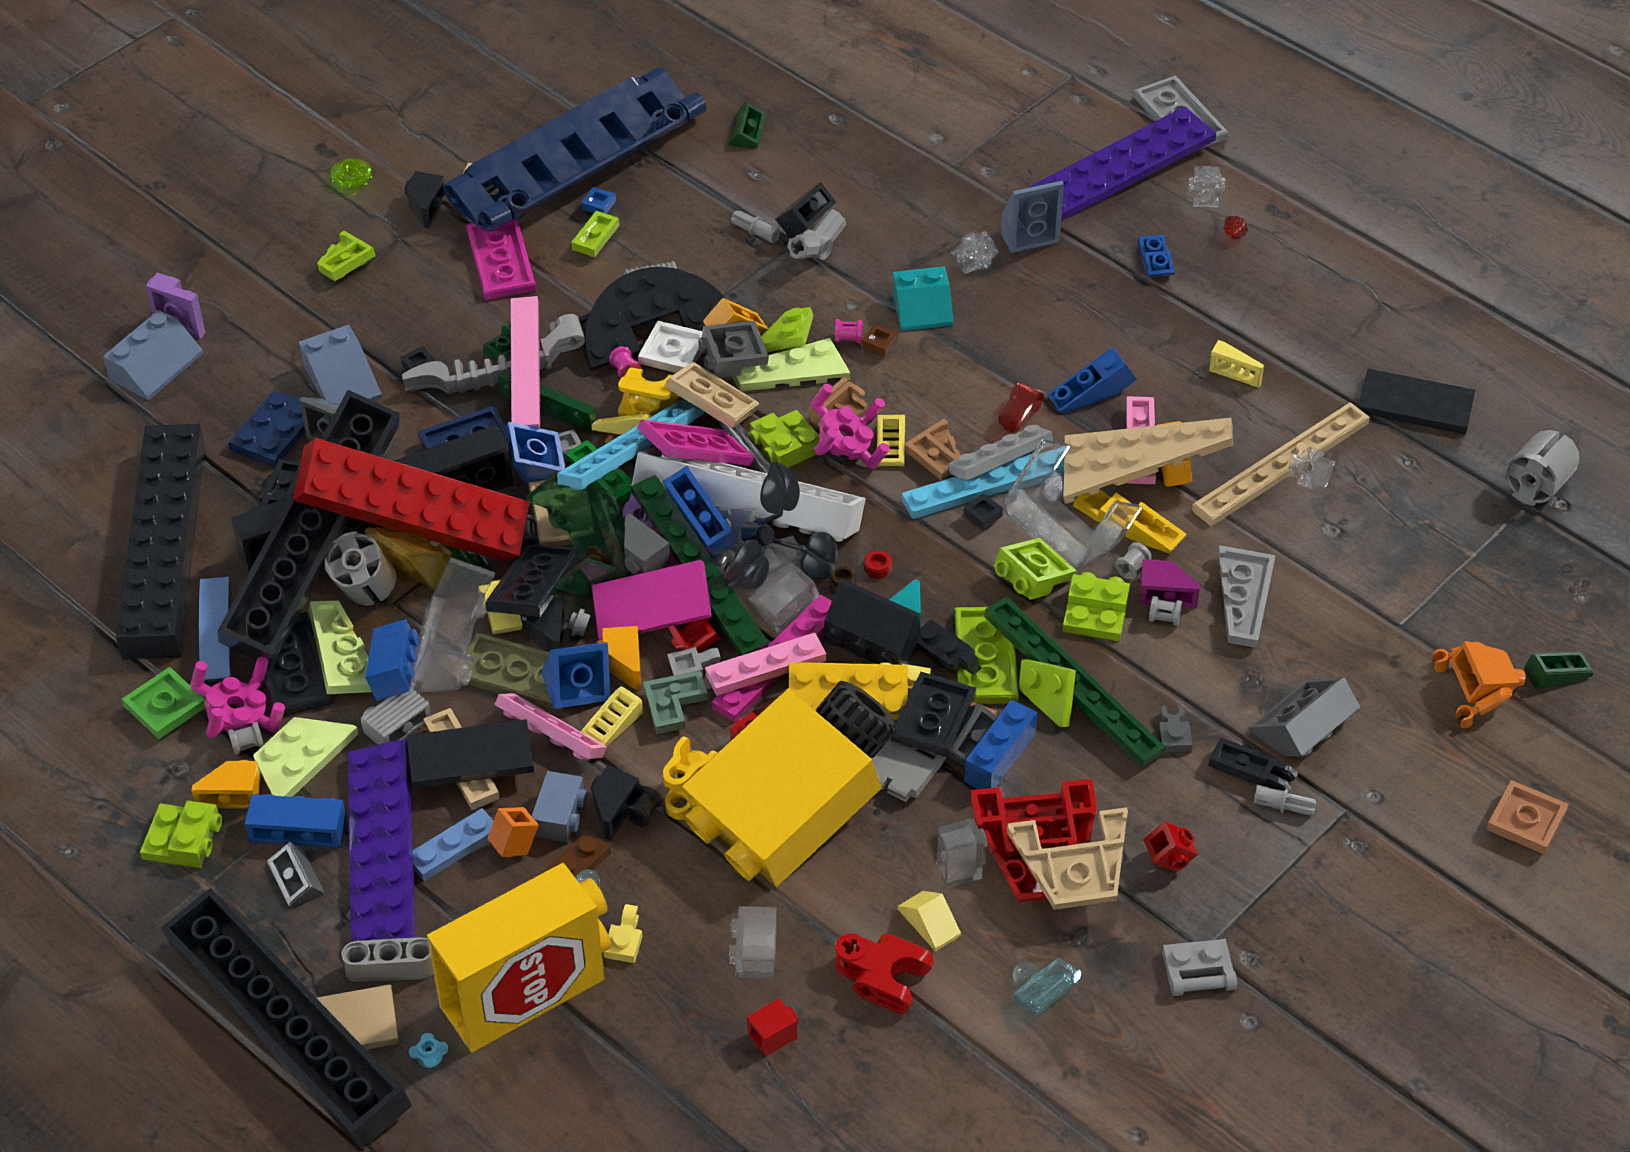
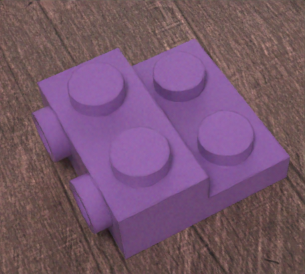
(169, 297)

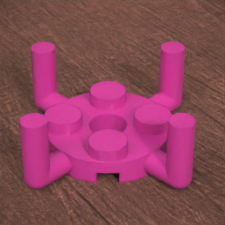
(856, 429)
(233, 691)

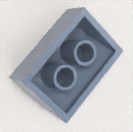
(152, 355)

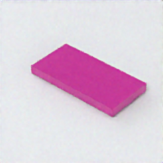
(501, 260)
(695, 442)
(653, 599)

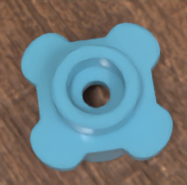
(430, 1058)

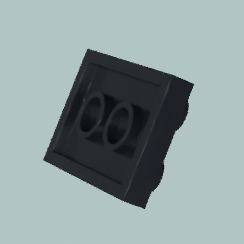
(934, 714)

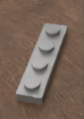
(999, 453)

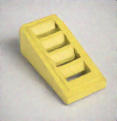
(1228, 362)
(892, 422)
(619, 424)
(622, 702)

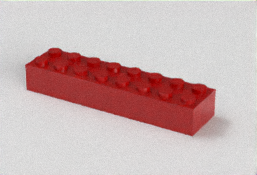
(410, 500)

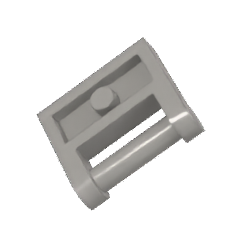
(1197, 960)

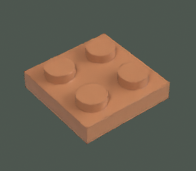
(1527, 817)

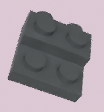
(732, 347)

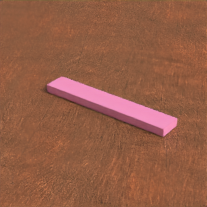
(525, 361)

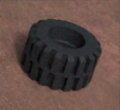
(858, 717)

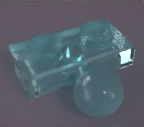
(1043, 987)

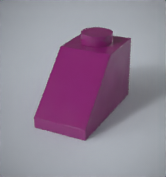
(1167, 583)

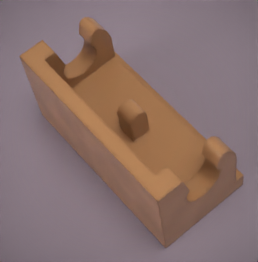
(843, 395)

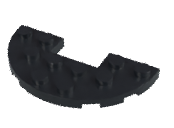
(641, 299)

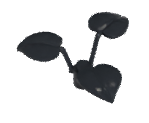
(749, 566)

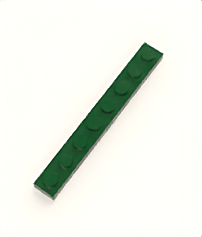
(686, 548)
(1087, 693)

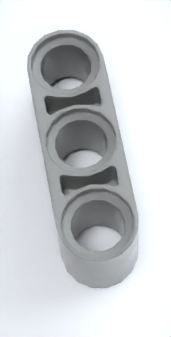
(374, 957)

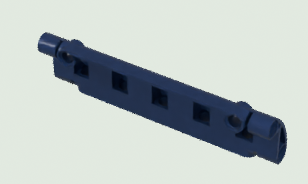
(571, 149)

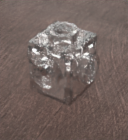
(1206, 180)
(975, 251)
(1321, 468)

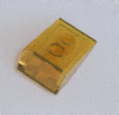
(413, 554)

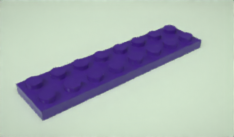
(1130, 159)
(381, 843)

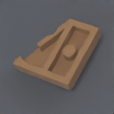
(934, 449)

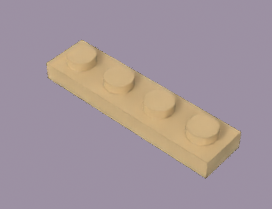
(475, 792)

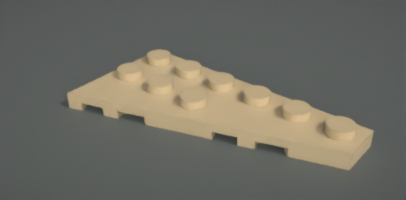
(1133, 453)

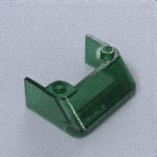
(591, 520)

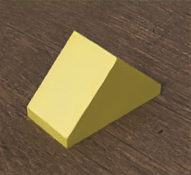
(931, 918)

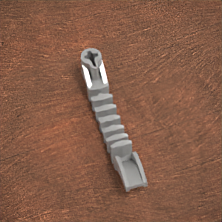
(564, 336)

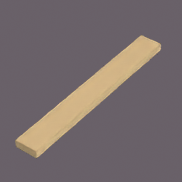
(1275, 466)

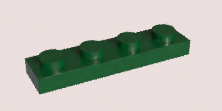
(556, 404)

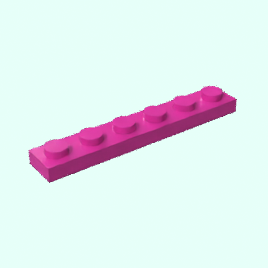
(738, 702)

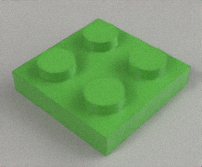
(164, 703)

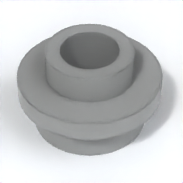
(578, 623)

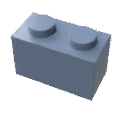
(559, 806)

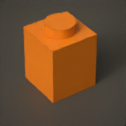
(512, 831)

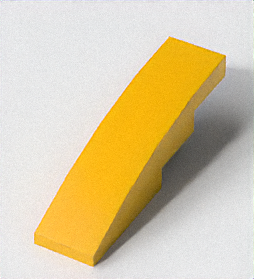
(1147, 528)

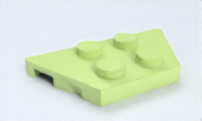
(300, 753)

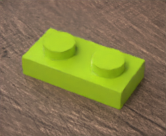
(595, 234)

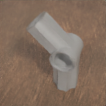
(820, 240)

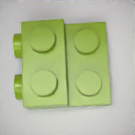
(784, 438)
(1032, 567)
(1096, 606)
(182, 834)

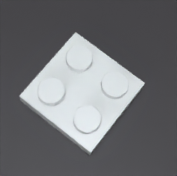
(670, 347)

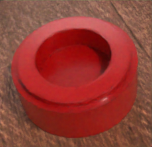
(877, 564)

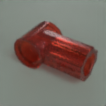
(1022, 402)

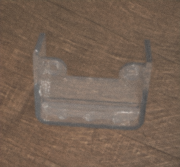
(1037, 510)
(448, 629)

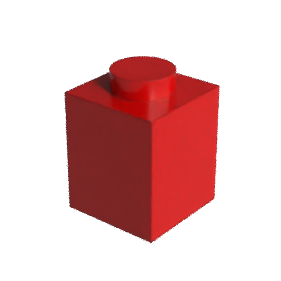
(772, 1026)

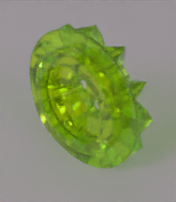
(358, 168)

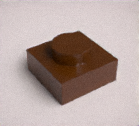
(879, 340)

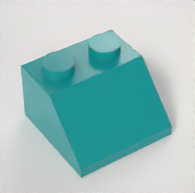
(922, 298)

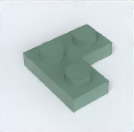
(667, 695)

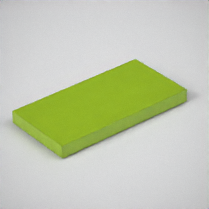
(996, 654)

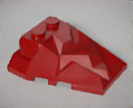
(1060, 821)

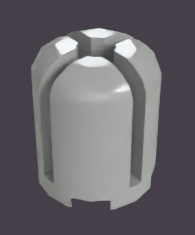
(1541, 467)
(354, 575)

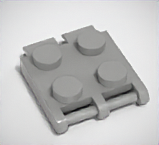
(905, 769)

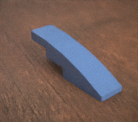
(213, 607)

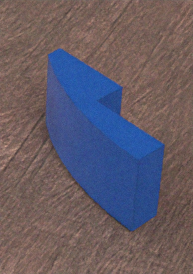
(1154, 256)

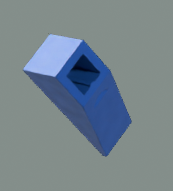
(1093, 383)

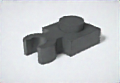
(1174, 733)

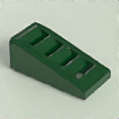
(1542, 676)

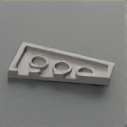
(1245, 591)

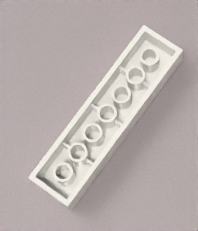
(740, 488)

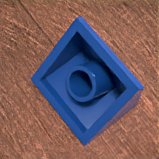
(534, 452)
(577, 675)

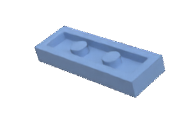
(452, 844)

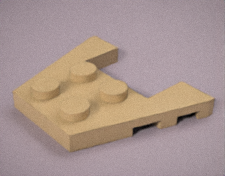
(1076, 872)

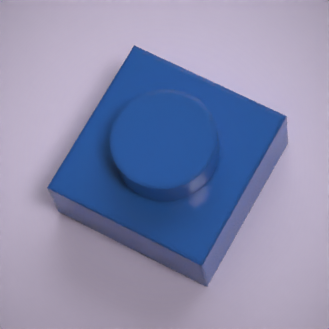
(598, 200)

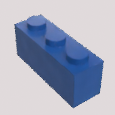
(700, 512)
(392, 659)
(1000, 746)
(295, 820)

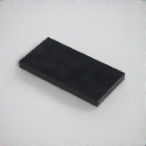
(1416, 401)
(532, 579)
(297, 672)
(470, 753)

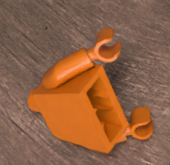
(1483, 675)

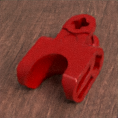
(877, 963)

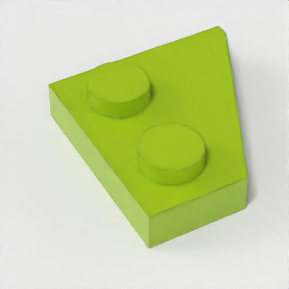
(345, 256)
(789, 330)
(1049, 689)

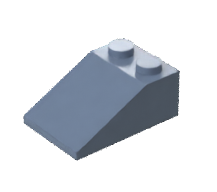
(1033, 217)
(338, 365)

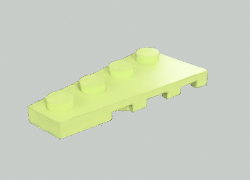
(804, 363)
(338, 649)

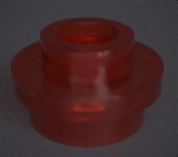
(1235, 227)

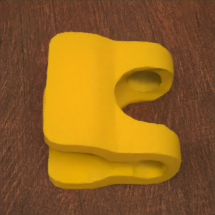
(643, 395)
(684, 766)

